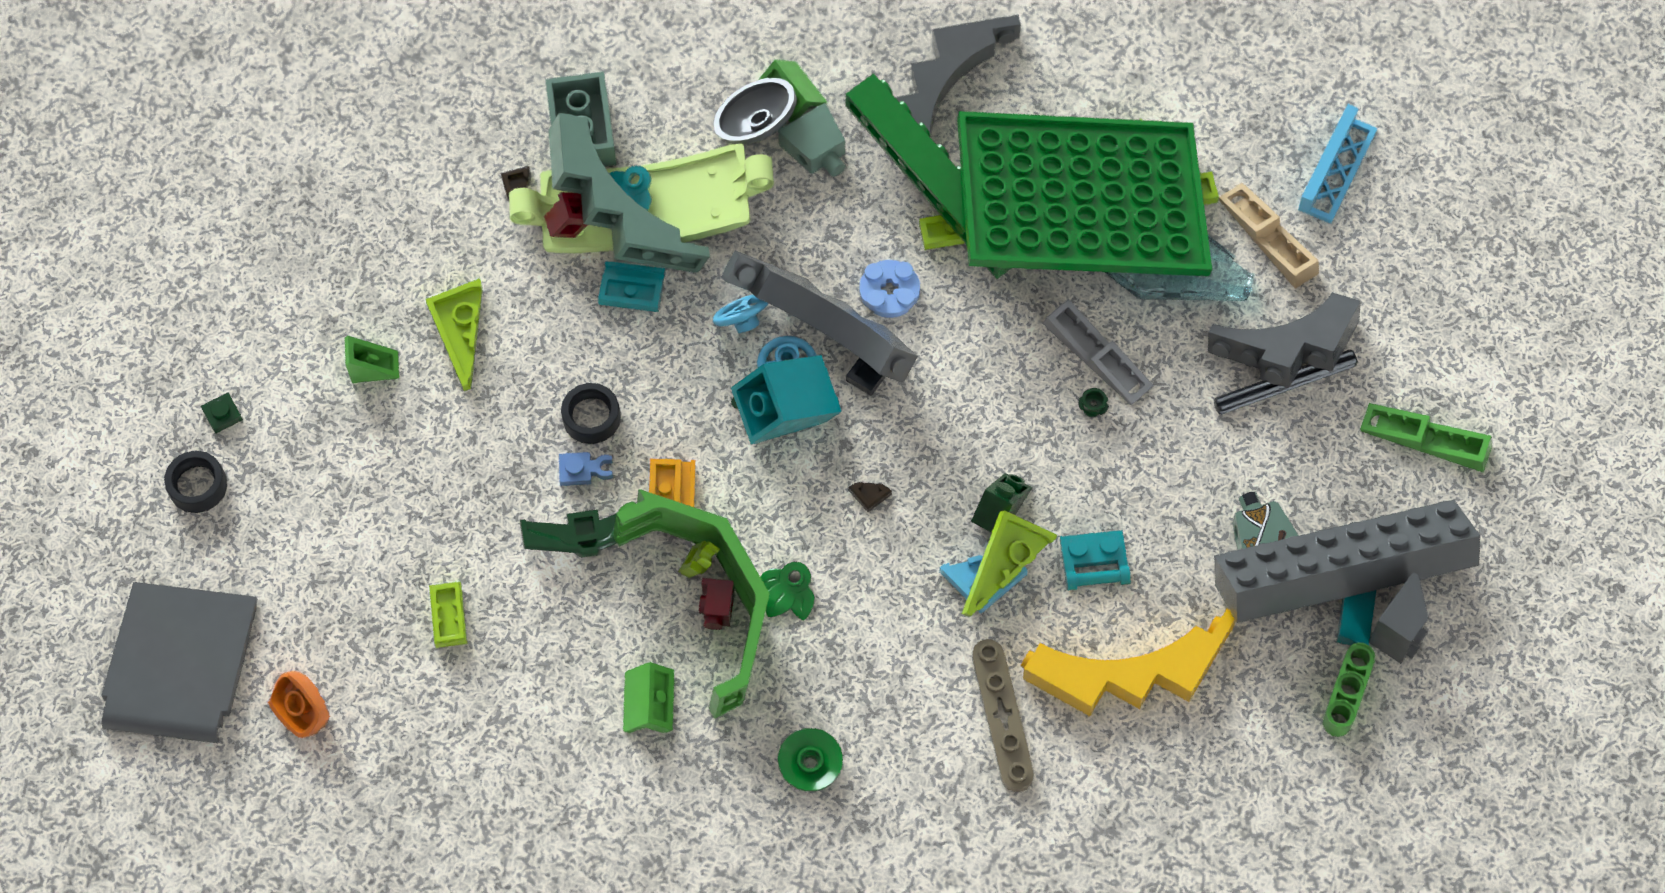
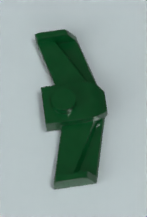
(581, 535)

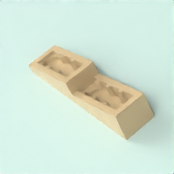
(1265, 229)

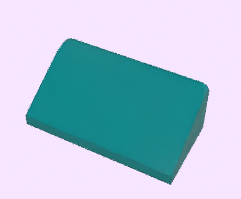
(1356, 618)

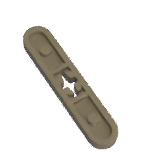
(1009, 744)

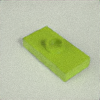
(448, 614)

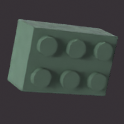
(587, 98)

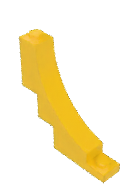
(1174, 667)

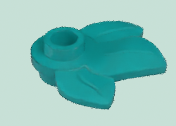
(638, 191)

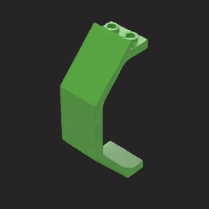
(696, 525)

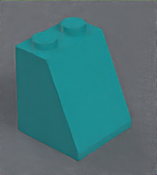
(785, 398)

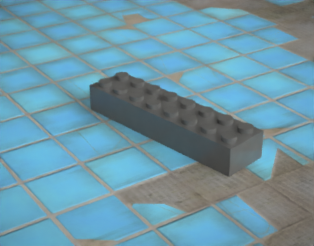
(1346, 560)

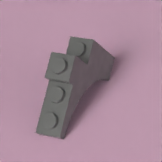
(1282, 349)

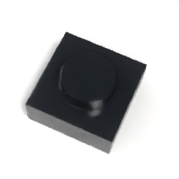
(864, 377)

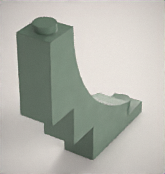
(635, 231)

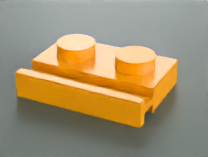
(673, 479)

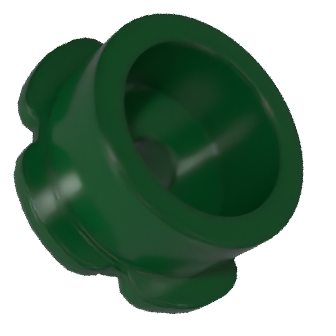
(1097, 396)

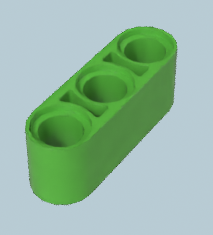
(1352, 676)

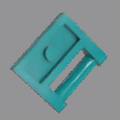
(1094, 550)

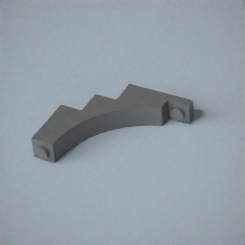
(956, 53)
(829, 315)

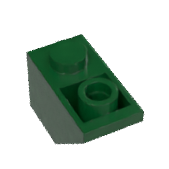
(1003, 495)

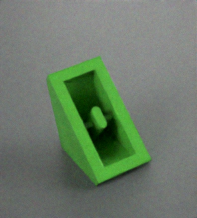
(370, 361)

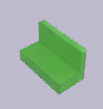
(805, 90)
(648, 698)

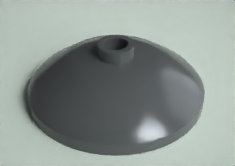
(755, 111)

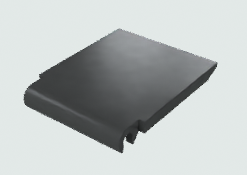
(177, 662)

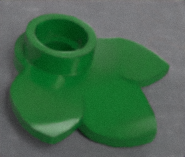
(788, 595)

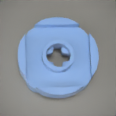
(893, 272)

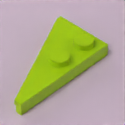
(457, 321)
(1008, 551)

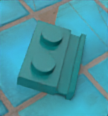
(631, 286)

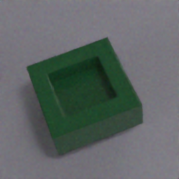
(221, 412)

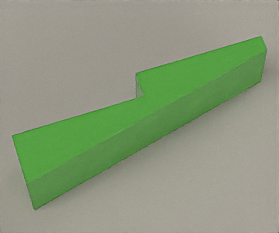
(1438, 440)

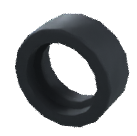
(598, 433)
(201, 502)

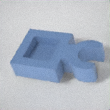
(578, 468)

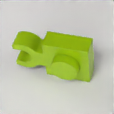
(698, 559)

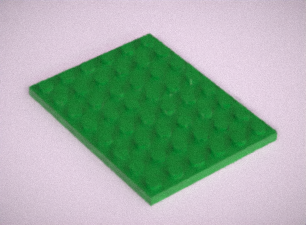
(1082, 194)

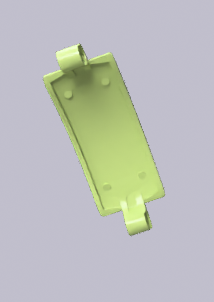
(694, 193)

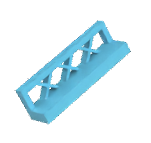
(1327, 160)

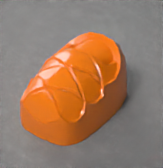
(299, 704)

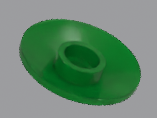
(810, 744)

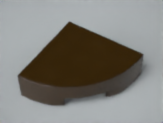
(516, 179)
(869, 494)

